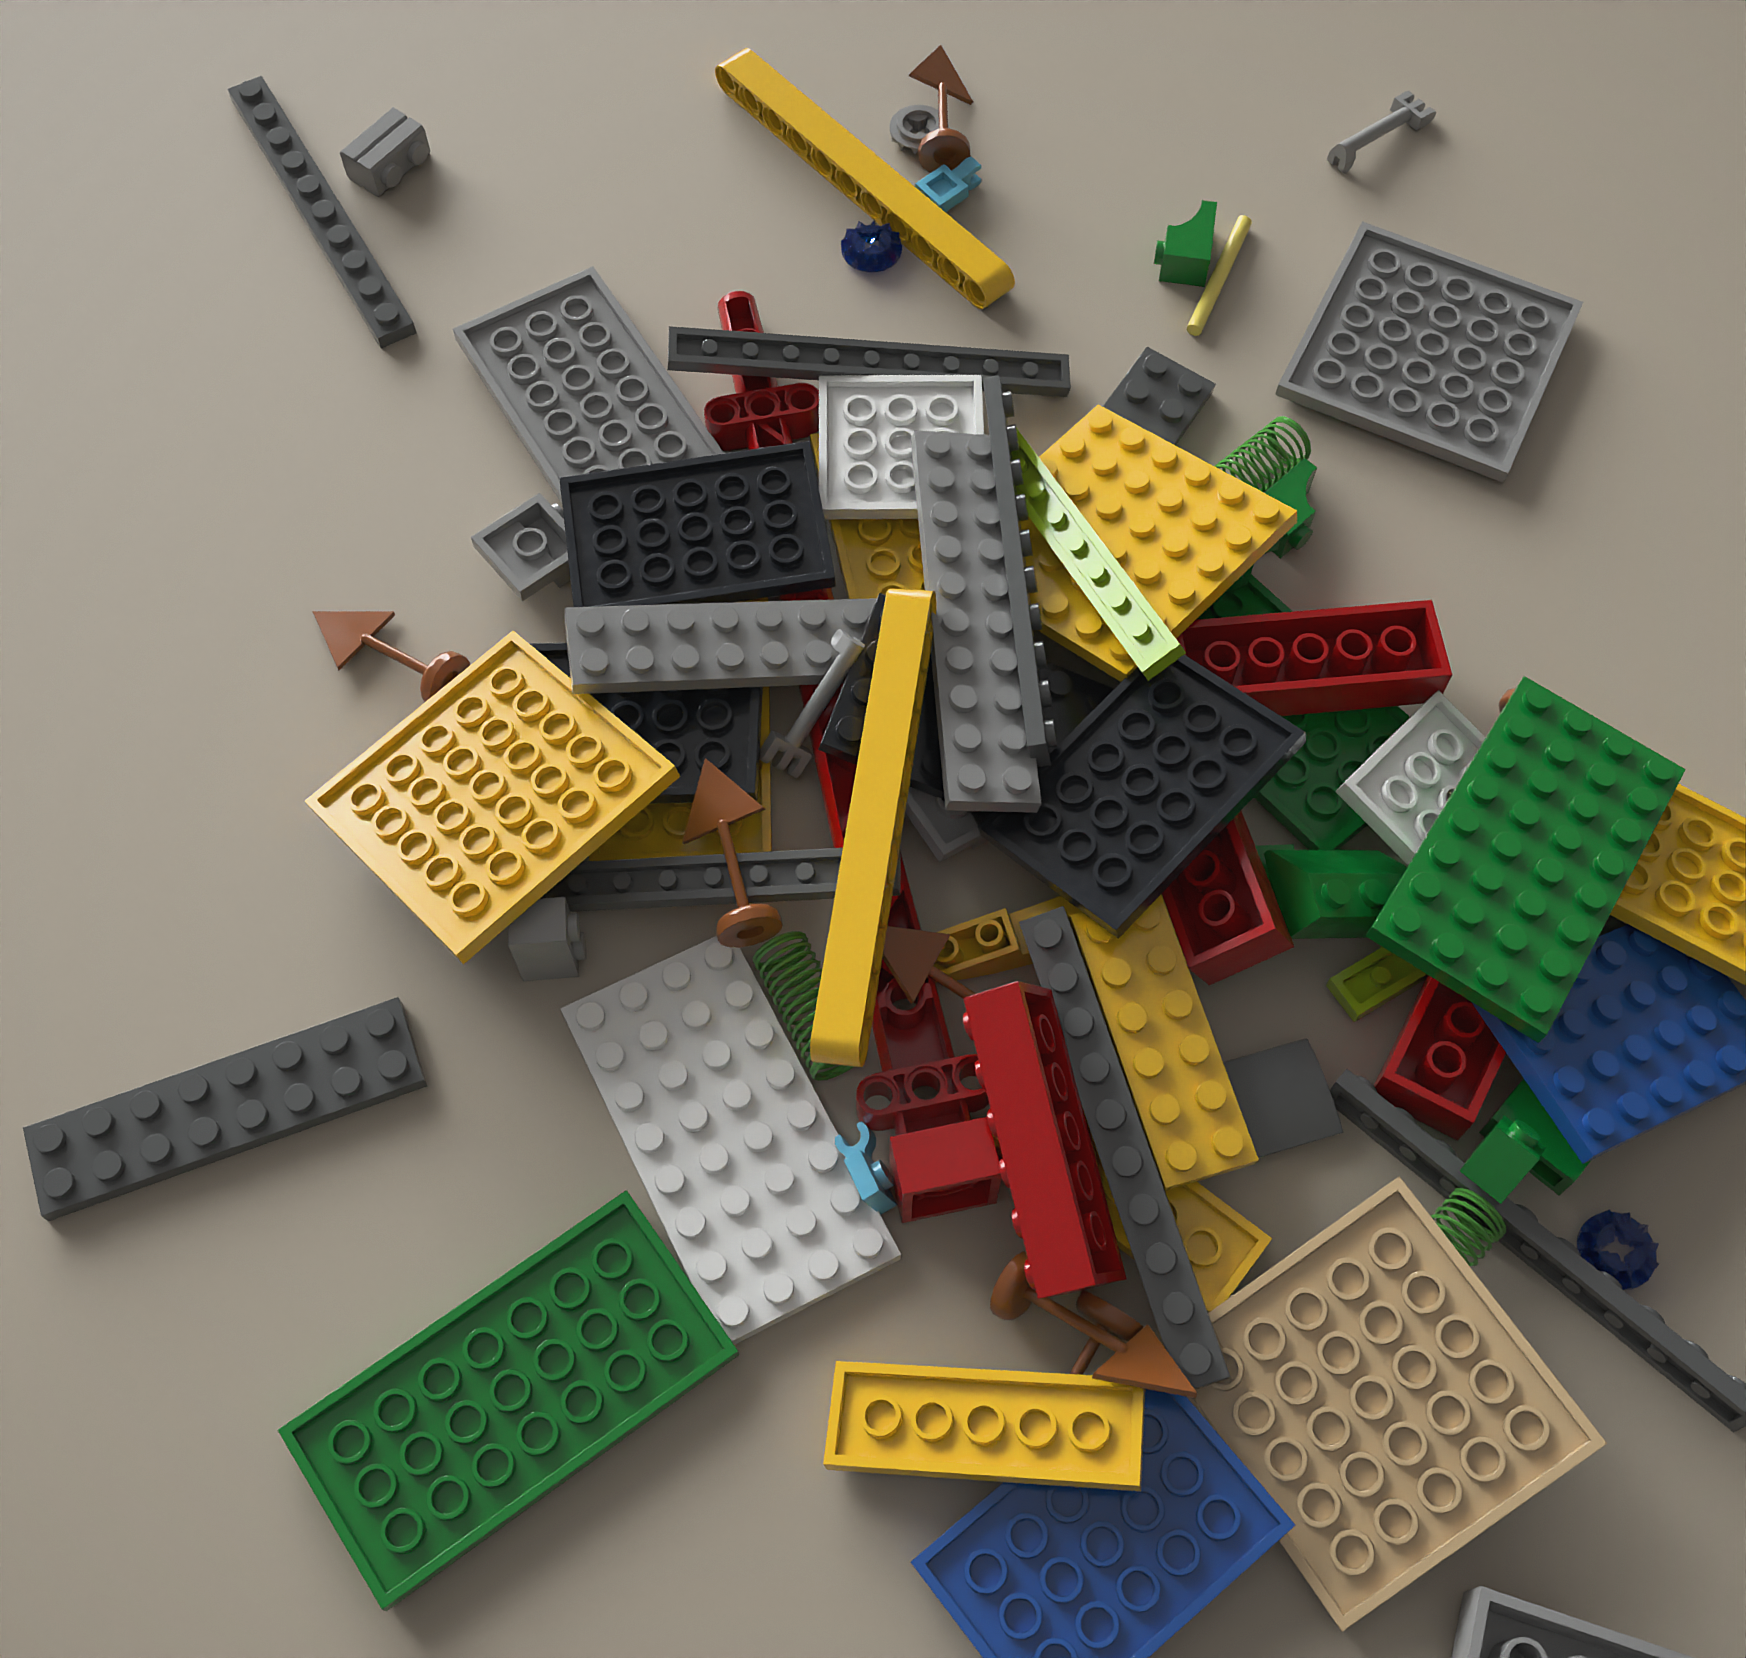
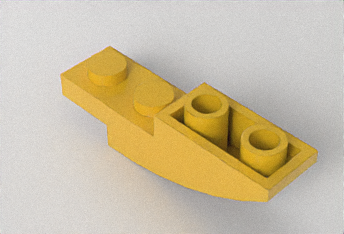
(991, 942)

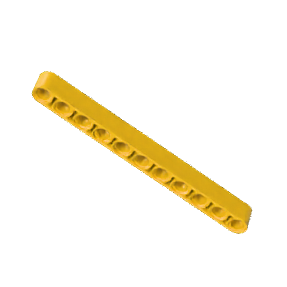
(865, 179)
(873, 831)

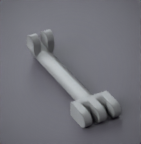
(1403, 111)
(791, 745)

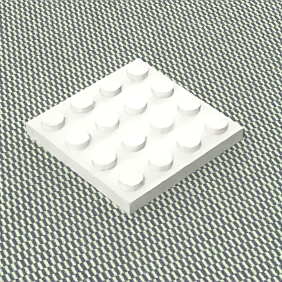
(869, 433)
(1413, 775)

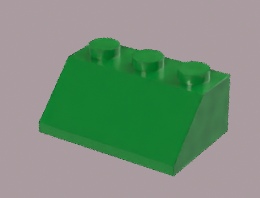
(1331, 890)

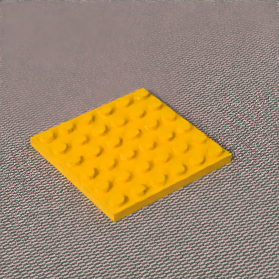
(1166, 520)
(491, 794)

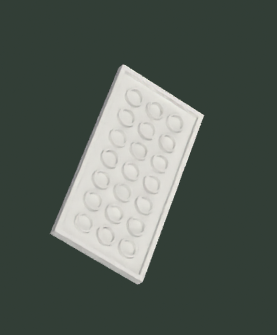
(728, 1138)

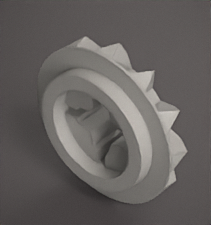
(913, 118)

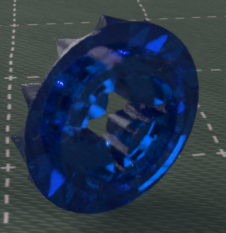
(875, 257)
(1600, 1232)

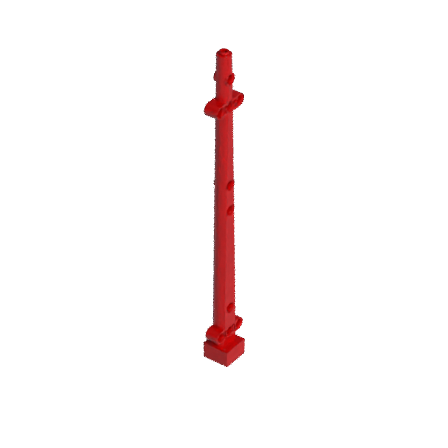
(939, 1153)

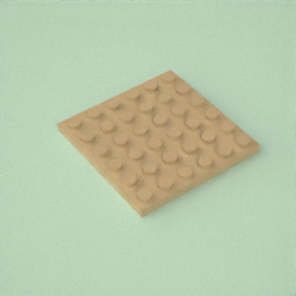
(1385, 1402)

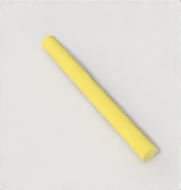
(1219, 275)

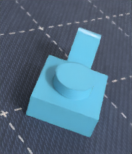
(949, 186)
(869, 1176)

